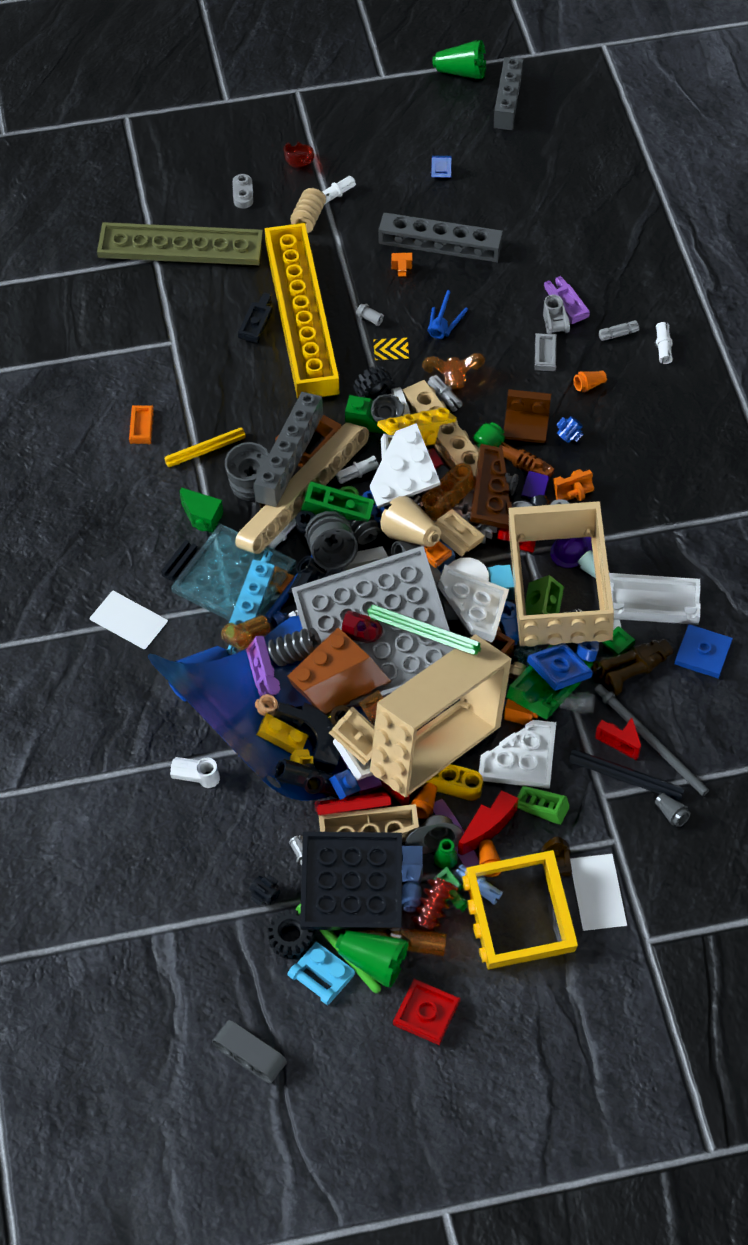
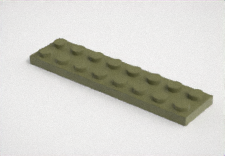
(180, 243)

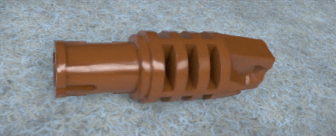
(526, 461)

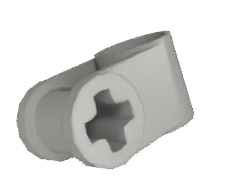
(555, 315)

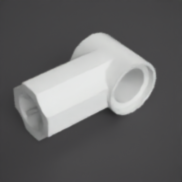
(194, 771)

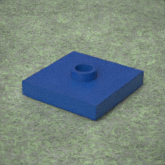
(703, 651)
(559, 666)

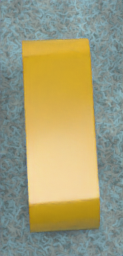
(458, 786)

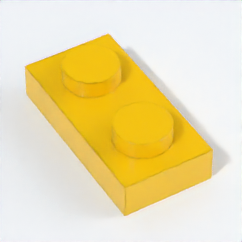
(281, 734)

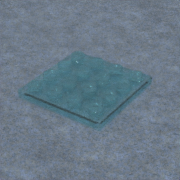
(220, 570)

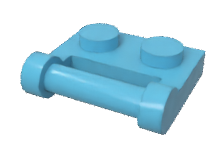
(326, 967)

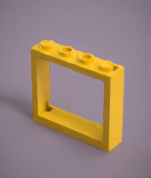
(559, 902)

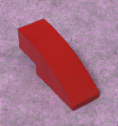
(488, 822)

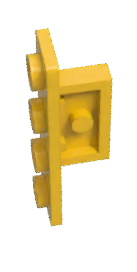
(427, 422)

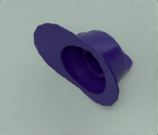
(569, 551)

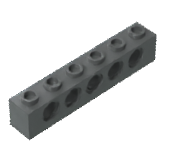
(440, 237)
(288, 449)

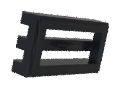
(186, 546)

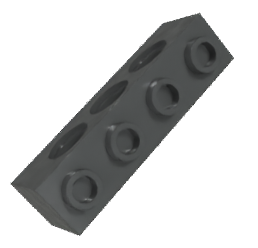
(508, 93)

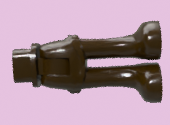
(644, 659)

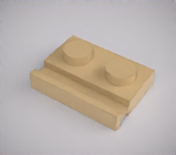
(458, 533)

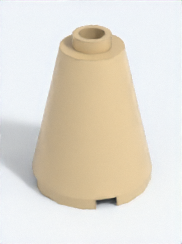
(409, 523)

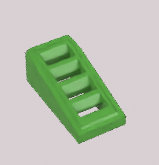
(557, 806)

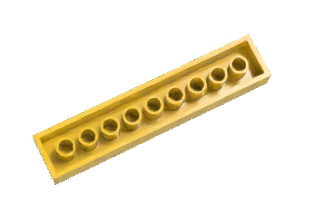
(301, 310)

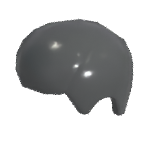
(386, 407)

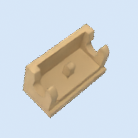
(355, 734)

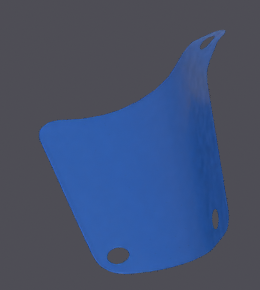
(226, 698)

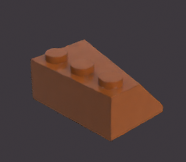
(336, 673)

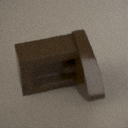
(561, 851)

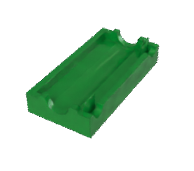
(536, 694)

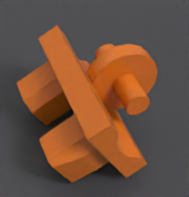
(574, 486)

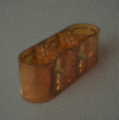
(453, 489)

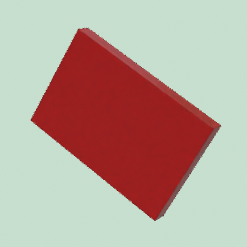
(352, 803)

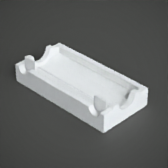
(655, 598)

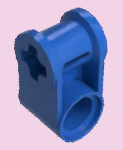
(508, 621)

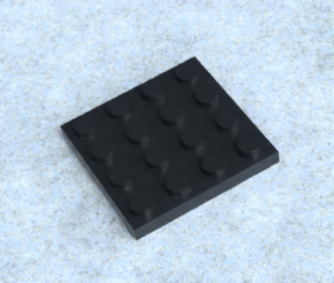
(351, 881)

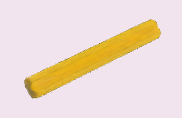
(205, 447)

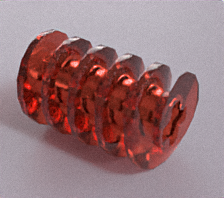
(434, 903)

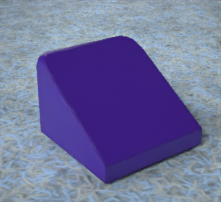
(535, 485)

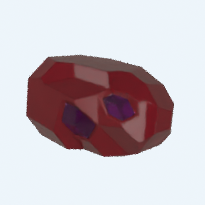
(361, 627)

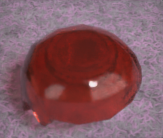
(298, 155)

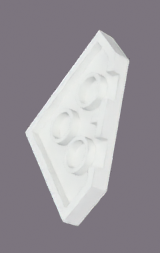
(404, 468)
(474, 601)
(522, 757)

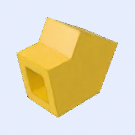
(301, 756)

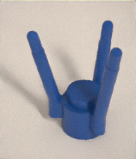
(438, 327)

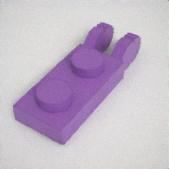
(573, 304)
(261, 667)

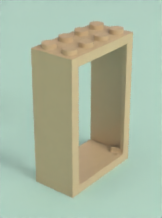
(562, 522)
(412, 757)

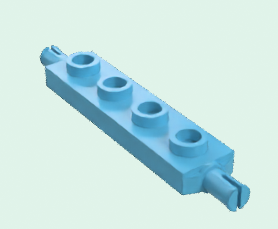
(253, 592)

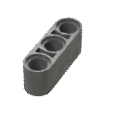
(249, 1051)

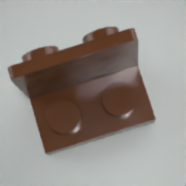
(527, 416)

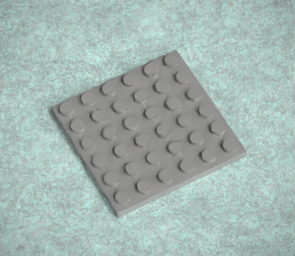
(395, 583)

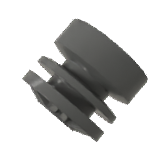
(243, 467)
(331, 540)

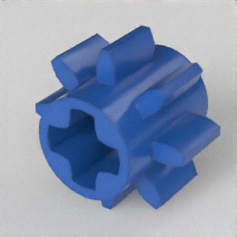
(569, 429)

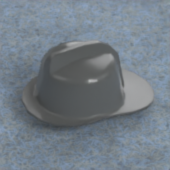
(433, 832)

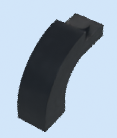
(317, 727)

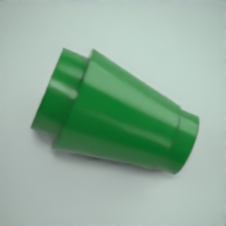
(446, 854)

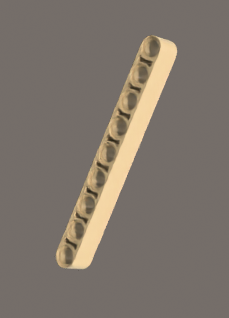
(319, 469)

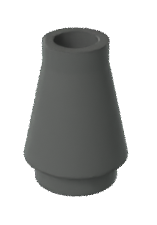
(673, 810)

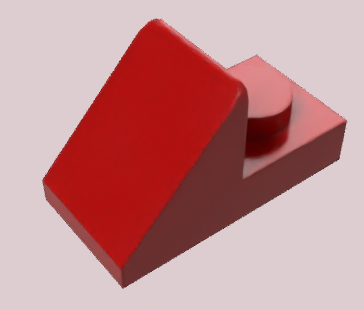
(623, 741)

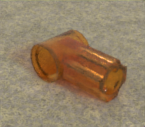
(243, 633)

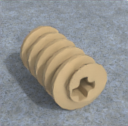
(308, 208)

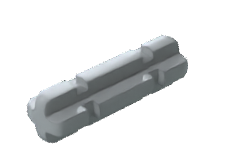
(619, 330)

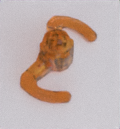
(453, 368)

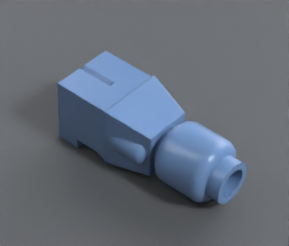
(411, 877)

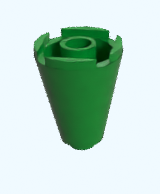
(462, 60)
(374, 954)

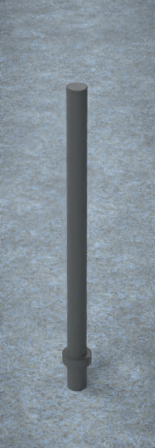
(609, 698)

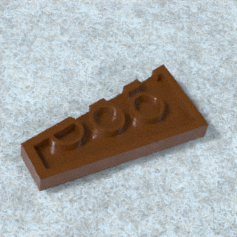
(491, 490)

